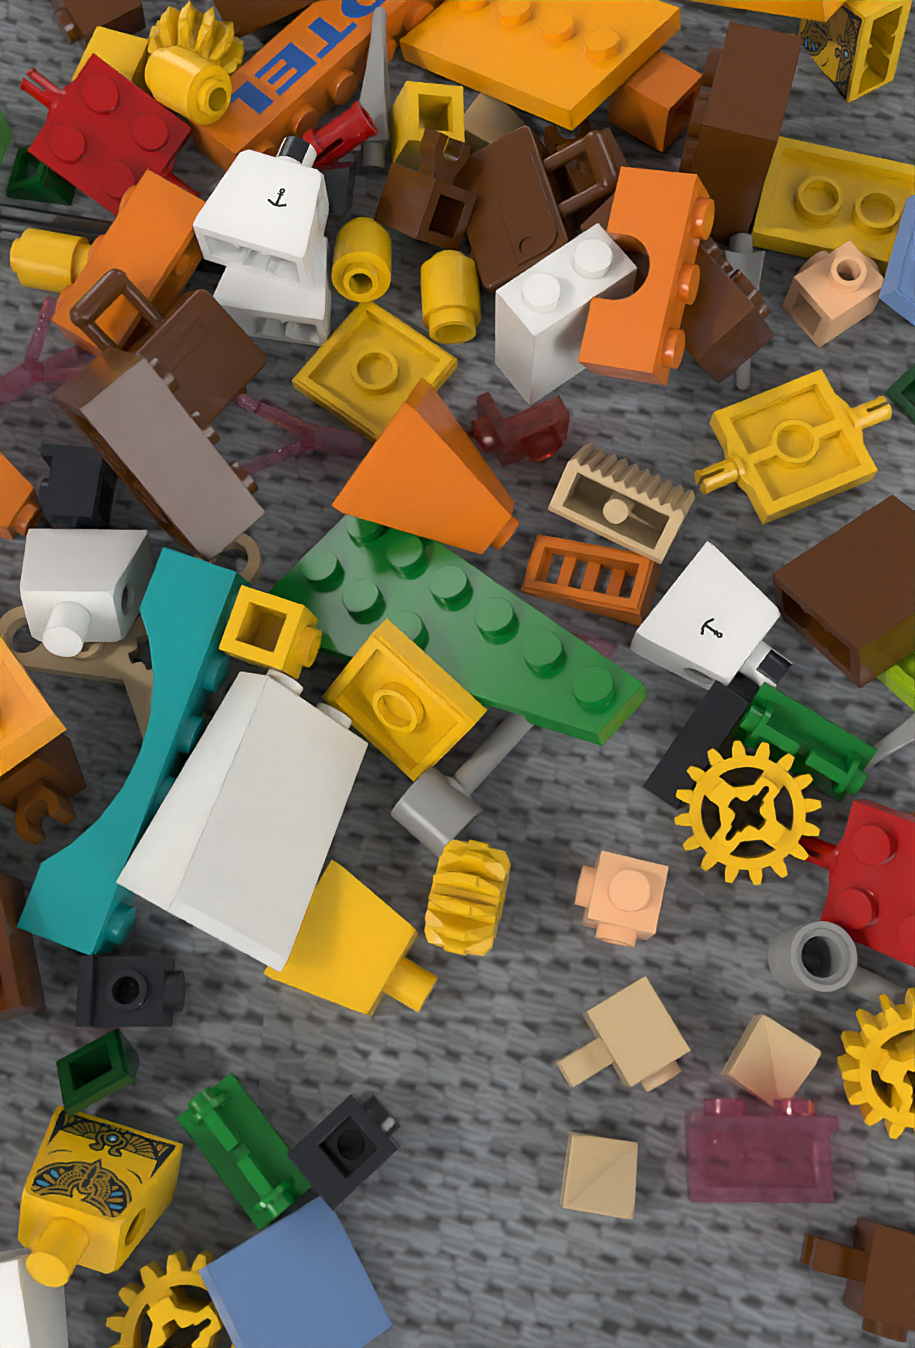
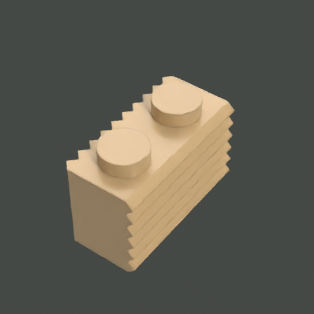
(621, 502)

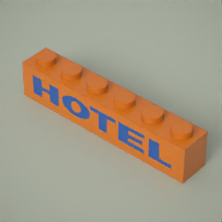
(302, 75)

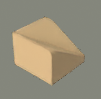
(488, 121)
(770, 1060)
(600, 1175)

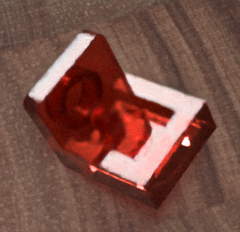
(530, 433)

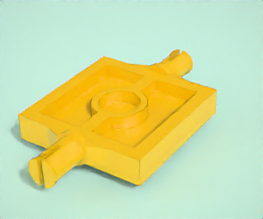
(793, 446)

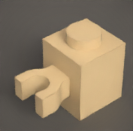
(632, 1036)

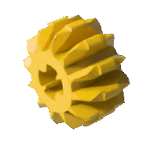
(200, 35)
(467, 897)

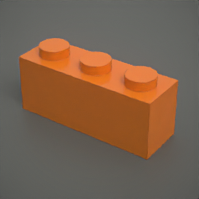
(155, 249)

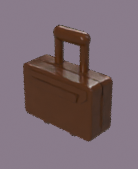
(521, 201)
(192, 339)

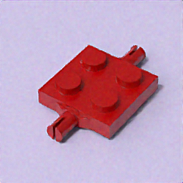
(105, 133)
(871, 878)

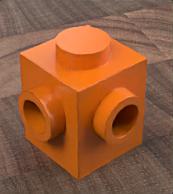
(656, 100)

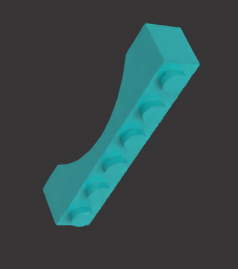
(185, 620)

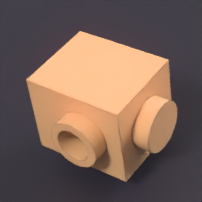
(833, 292)
(621, 898)

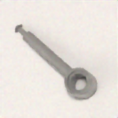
(440, 805)
(838, 964)

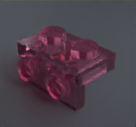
(759, 1153)

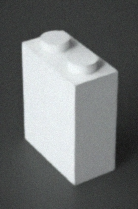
(547, 309)

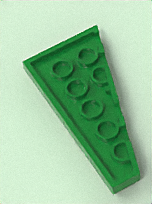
(462, 621)

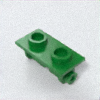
(819, 746)
(244, 1150)

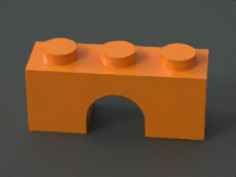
(665, 219)

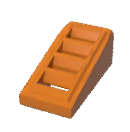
(597, 557)

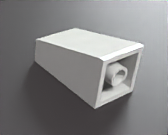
(251, 817)

